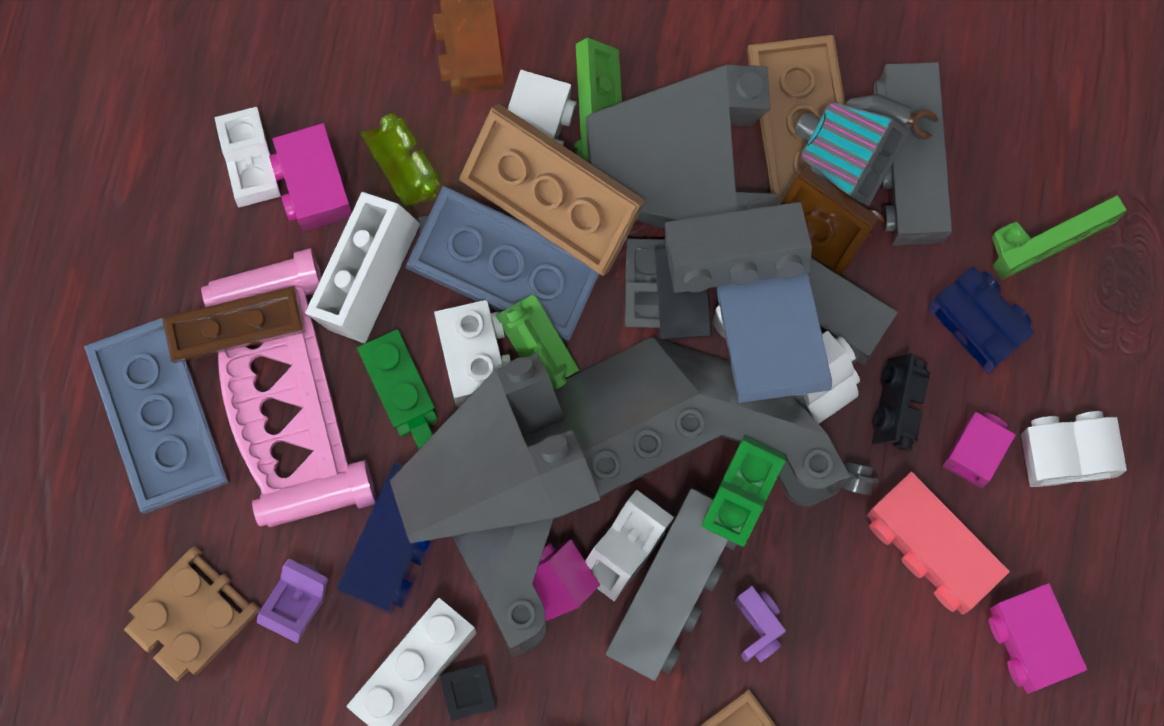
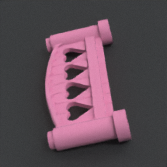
(324, 478)

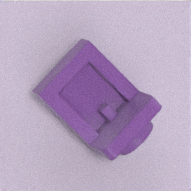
(293, 600)
(760, 613)

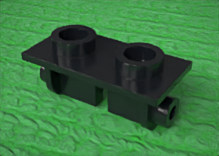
(902, 382)

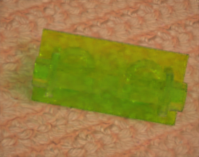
(409, 175)

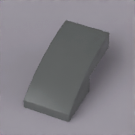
(641, 283)

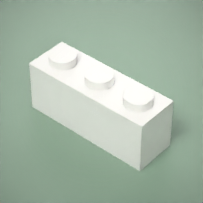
(363, 267)
(413, 667)

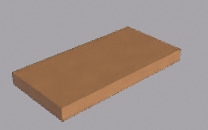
(801, 80)
(551, 189)

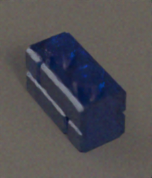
(982, 318)

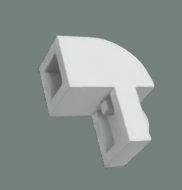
(628, 544)

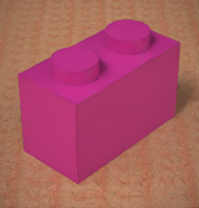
(311, 177)
(1036, 639)

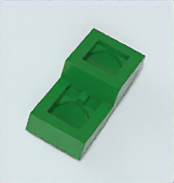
(744, 490)

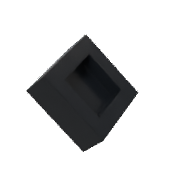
(467, 692)

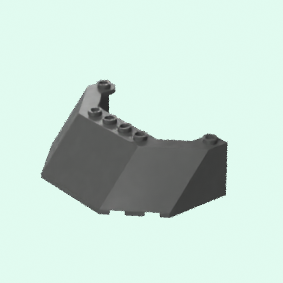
(629, 421)

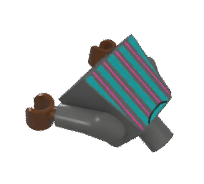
(858, 143)

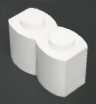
(844, 380)
(1073, 450)

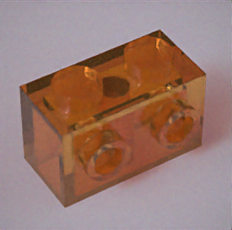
(471, 46)

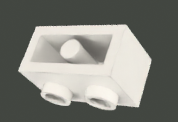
(470, 346)

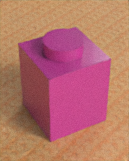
(979, 449)
(563, 579)

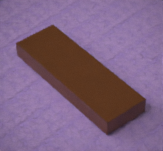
(233, 324)

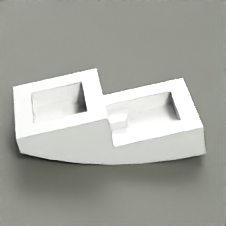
(247, 156)

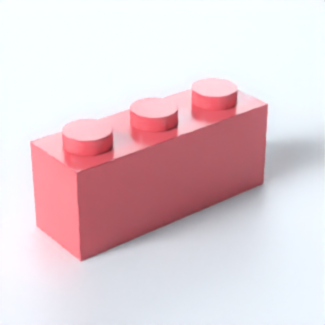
(936, 545)

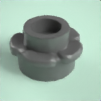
(860, 478)

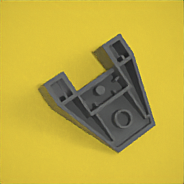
(678, 144)
(481, 471)

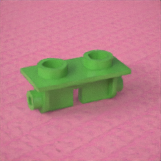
(533, 333)

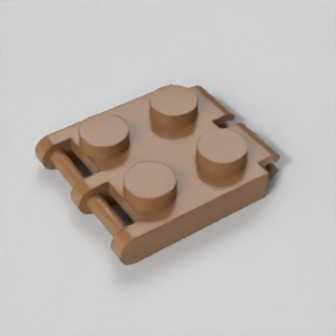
(188, 616)

